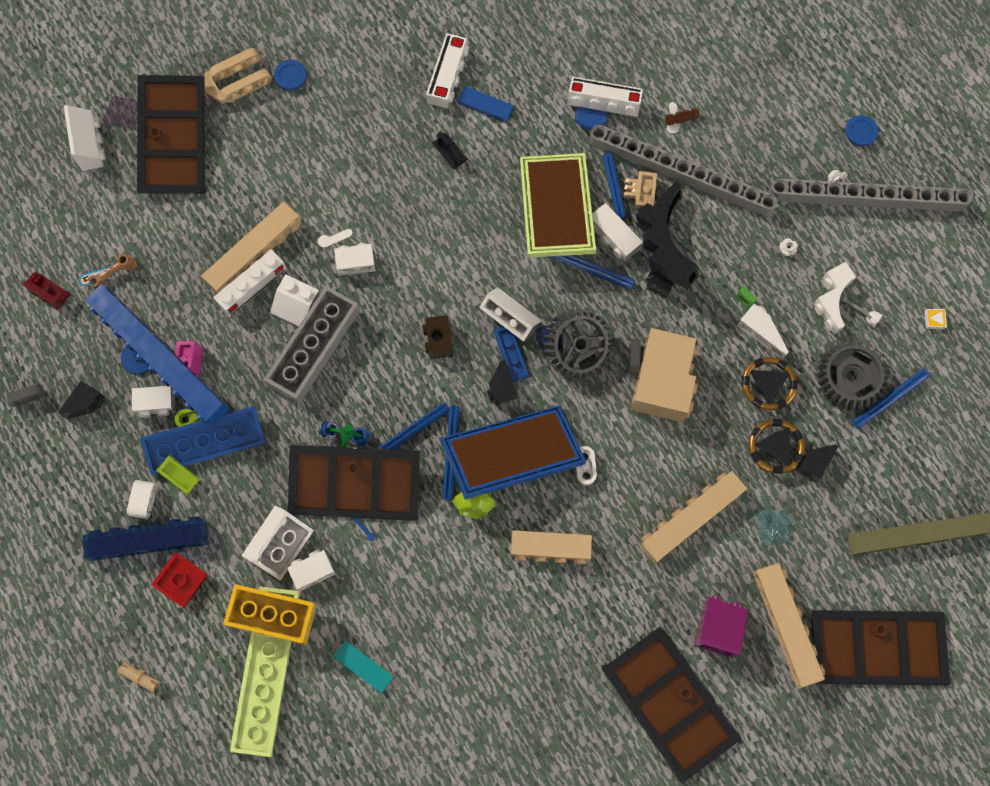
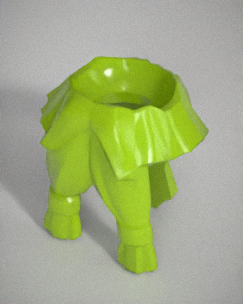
(474, 507)

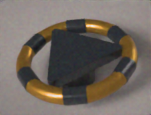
(769, 383)
(777, 446)

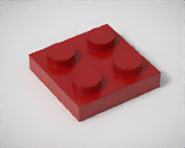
(179, 580)

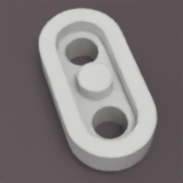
(589, 467)

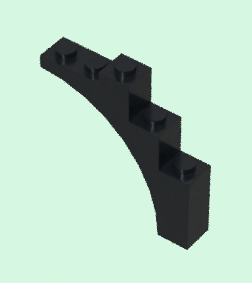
(665, 257)

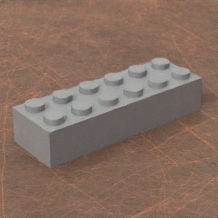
(312, 345)

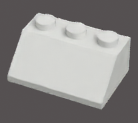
(84, 137)
(277, 542)

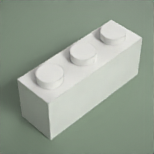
(615, 233)
(510, 314)

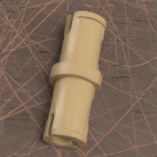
(138, 677)

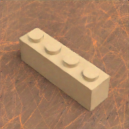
(551, 546)

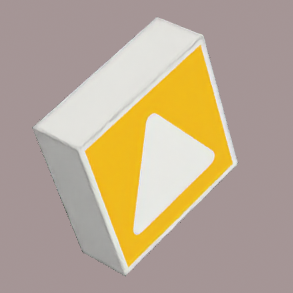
(935, 318)

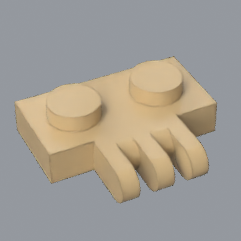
(641, 189)

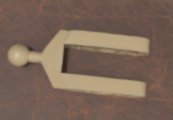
(241, 87)

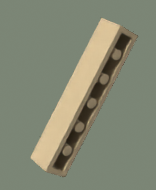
(252, 247)
(693, 517)
(788, 626)

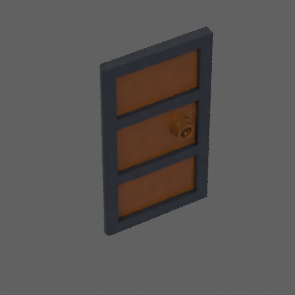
(170, 134)
(353, 482)
(881, 647)
(671, 704)

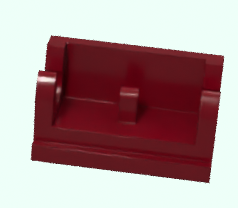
(46, 290)

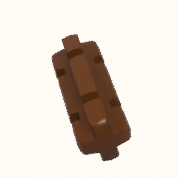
(682, 116)

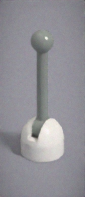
(872, 317)

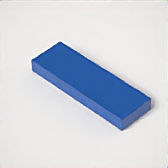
(485, 104)
(511, 353)

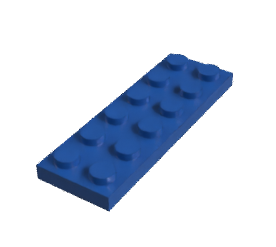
(204, 441)

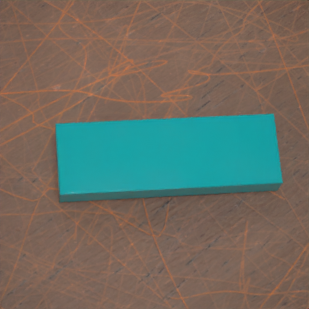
(363, 666)

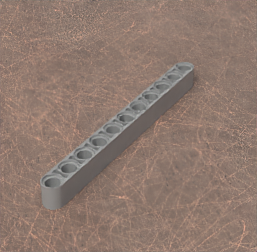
(689, 177)
(877, 191)

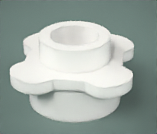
(837, 176)

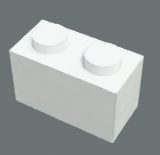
(354, 259)
(153, 401)
(311, 570)

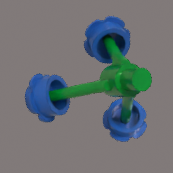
(359, 436)

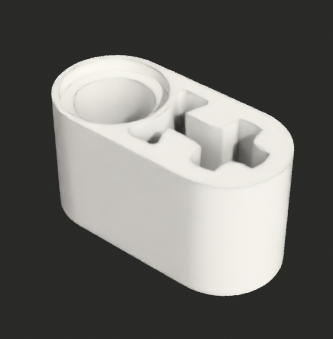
(141, 499)

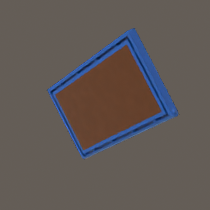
(512, 452)

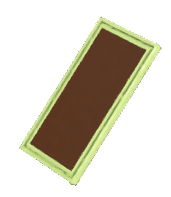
(557, 205)

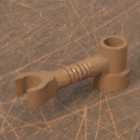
(123, 262)

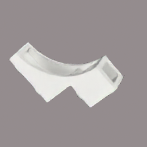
(828, 304)

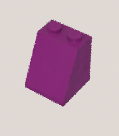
(721, 627)

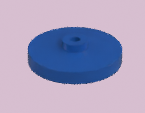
(290, 75)
(589, 118)
(861, 130)
(132, 363)

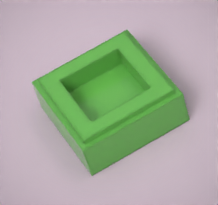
(746, 297)

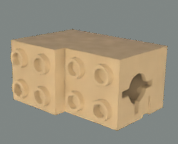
(666, 377)

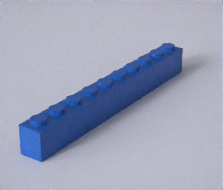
(157, 355)

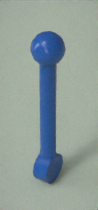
(371, 536)

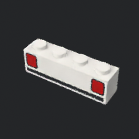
(446, 71)
(604, 96)
(250, 283)

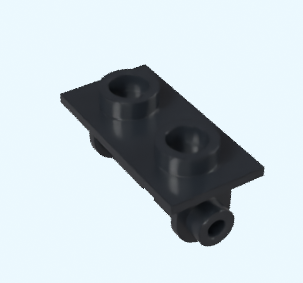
(449, 150)

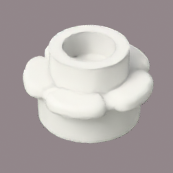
(788, 251)

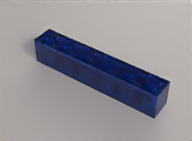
(146, 539)

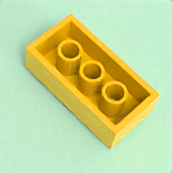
(270, 614)

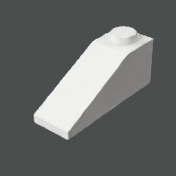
(761, 327)

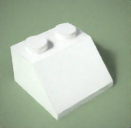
(293, 300)

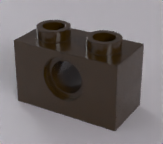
(438, 326)

